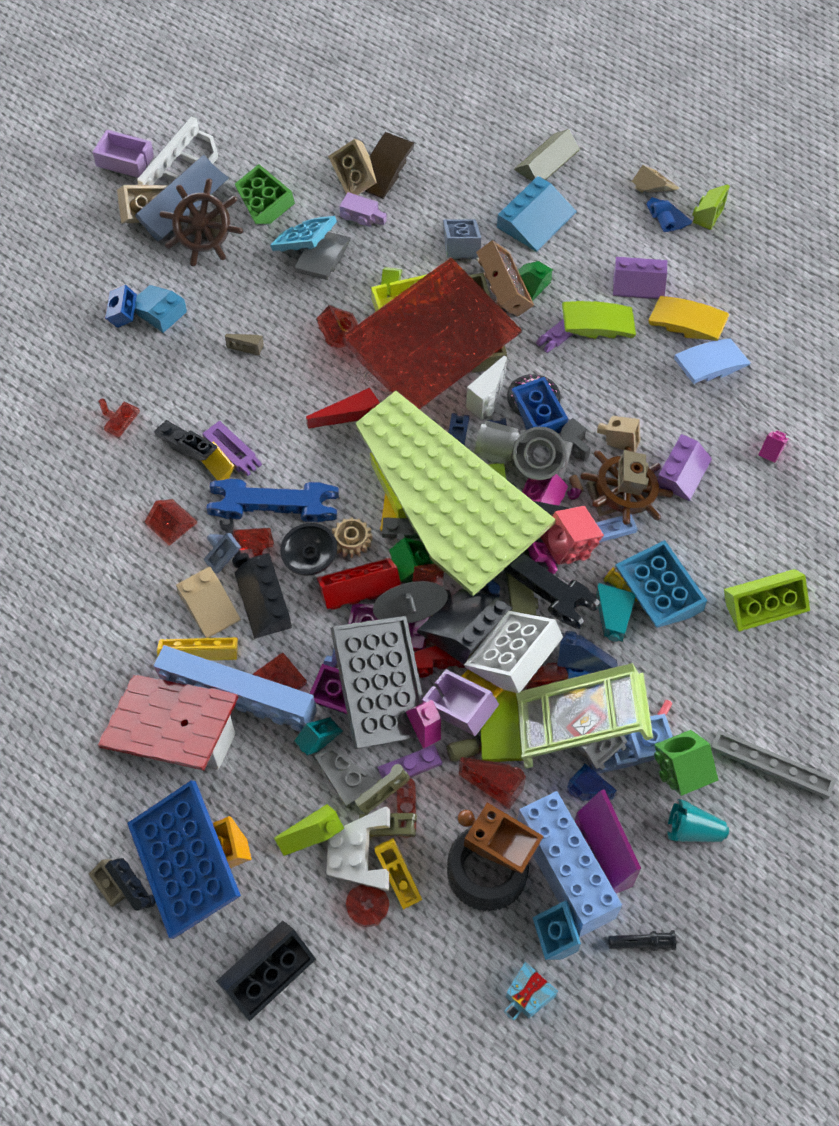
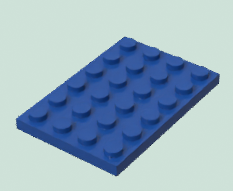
(183, 859)

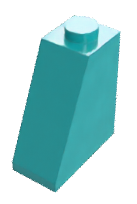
(614, 611)

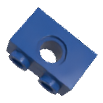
(121, 306)

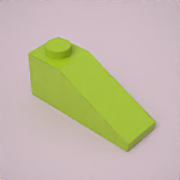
(310, 831)

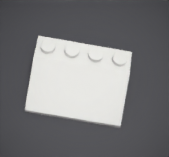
(515, 650)

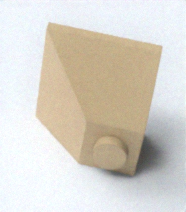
(651, 181)

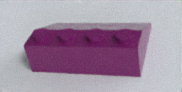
(608, 842)

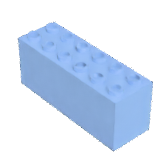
(570, 864)

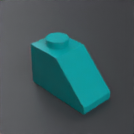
(317, 735)

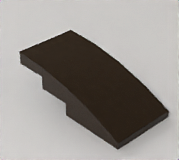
(387, 161)

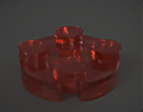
(373, 915)

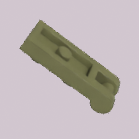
(383, 789)
(395, 825)

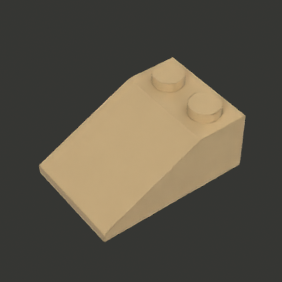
(353, 167)
(134, 198)
(207, 602)

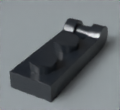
(130, 884)

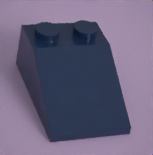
(582, 654)

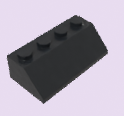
(262, 596)
(266, 970)

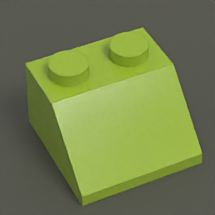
(710, 207)

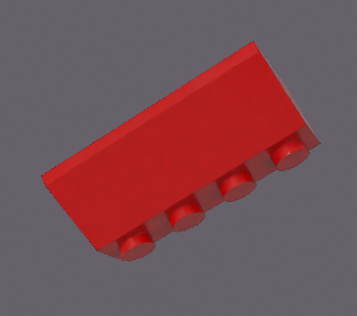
(358, 583)

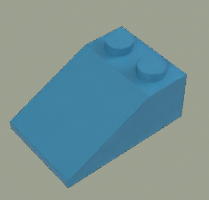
(160, 307)

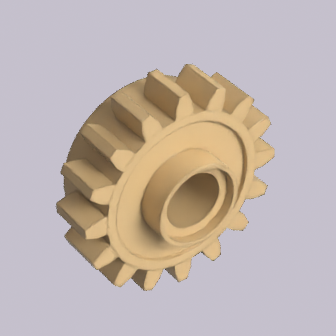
(356, 529)

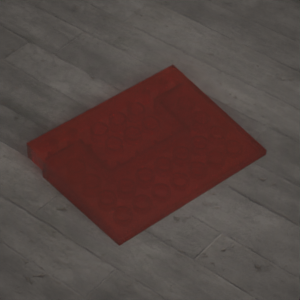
(431, 334)

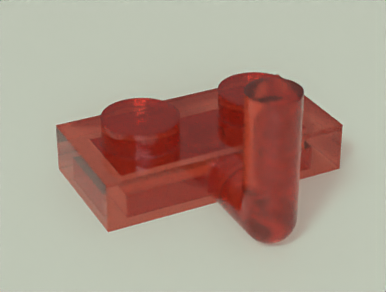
(120, 419)
(254, 539)

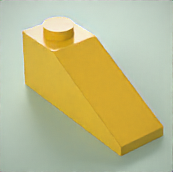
(399, 874)

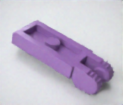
(555, 335)

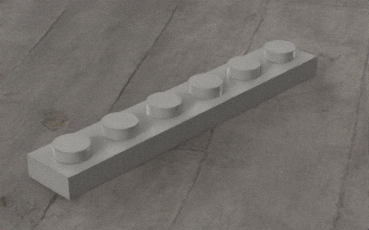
(773, 764)

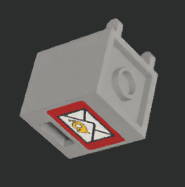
(597, 752)

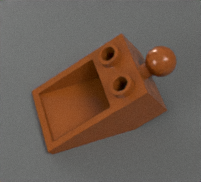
(503, 838)

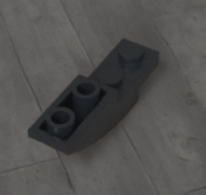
(185, 442)

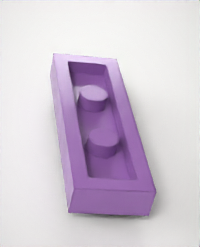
(414, 763)

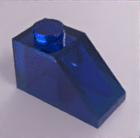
(588, 783)

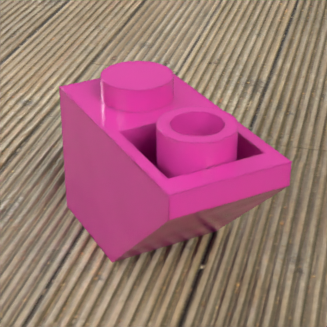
(773, 445)

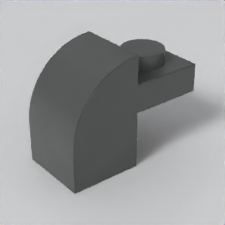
(575, 433)

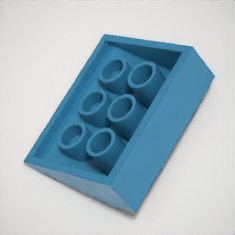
(535, 214)
(662, 585)

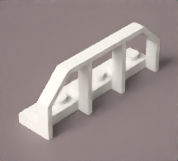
(173, 150)

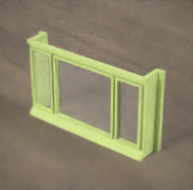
(611, 699)

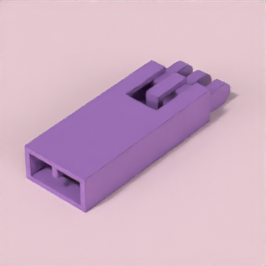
(232, 445)

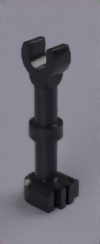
(238, 559)

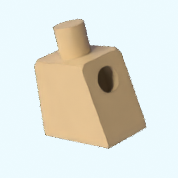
(621, 432)

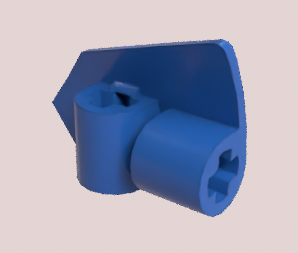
(667, 215)

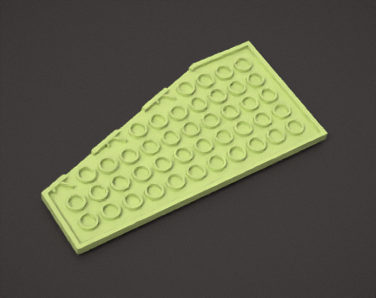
(454, 500)

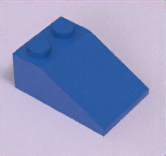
(539, 405)

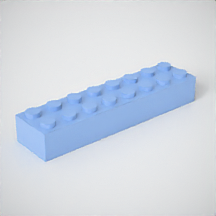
(255, 693)

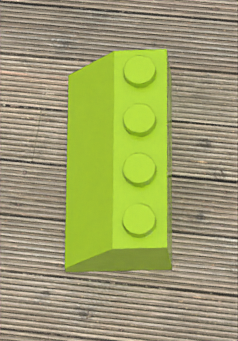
(767, 599)

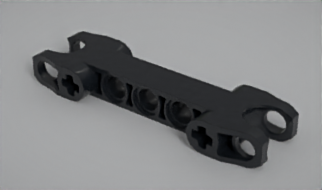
(560, 595)

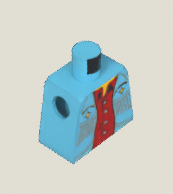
(528, 993)

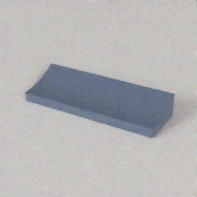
(192, 181)

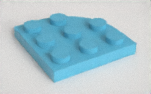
(304, 235)

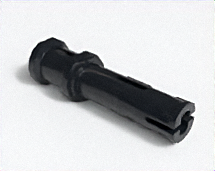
(644, 941)

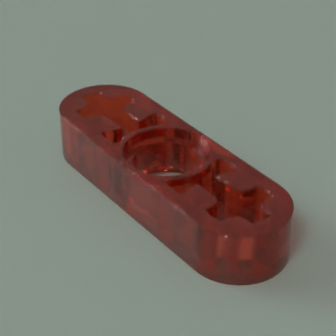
(411, 792)

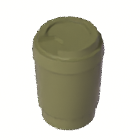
(464, 748)

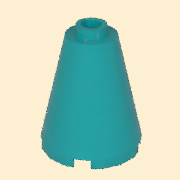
(695, 824)

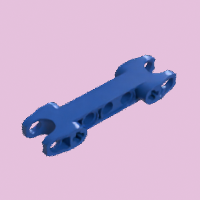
(243, 499)

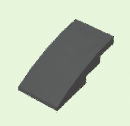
(324, 257)

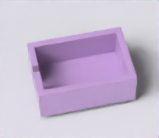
(123, 153)
(463, 702)

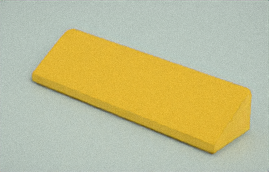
(204, 647)

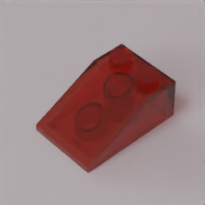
(494, 778)

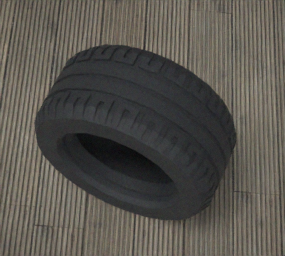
(474, 895)

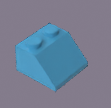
(557, 932)

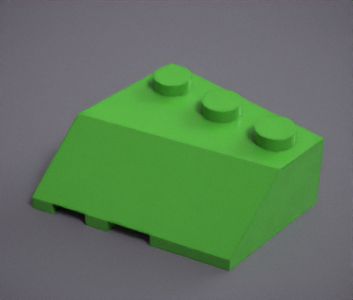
(264, 195)

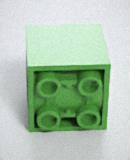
(686, 762)

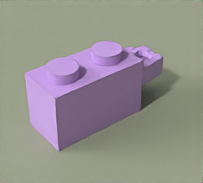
(361, 210)

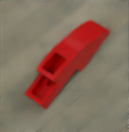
(433, 657)

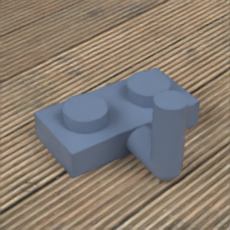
(223, 550)

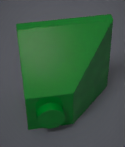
(535, 277)

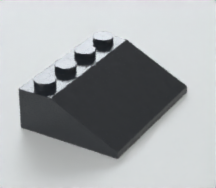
(464, 623)

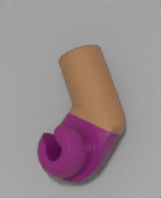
(576, 489)

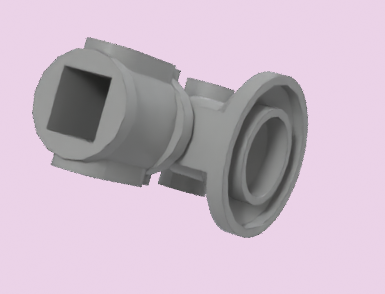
(505, 445)

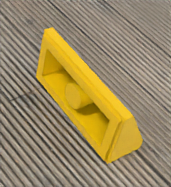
(219, 464)

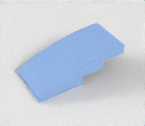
(711, 360)
(637, 748)

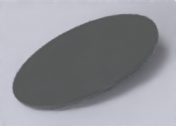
(411, 600)

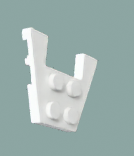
(350, 851)

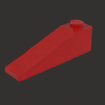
(344, 411)

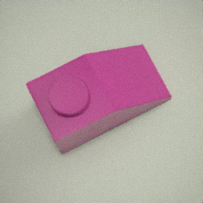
(426, 723)

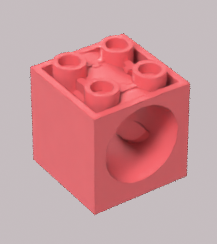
(572, 535)

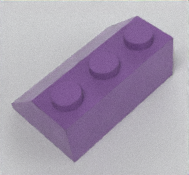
(639, 277)
(684, 467)

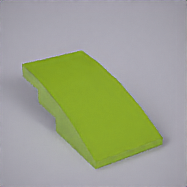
(598, 318)
(501, 733)

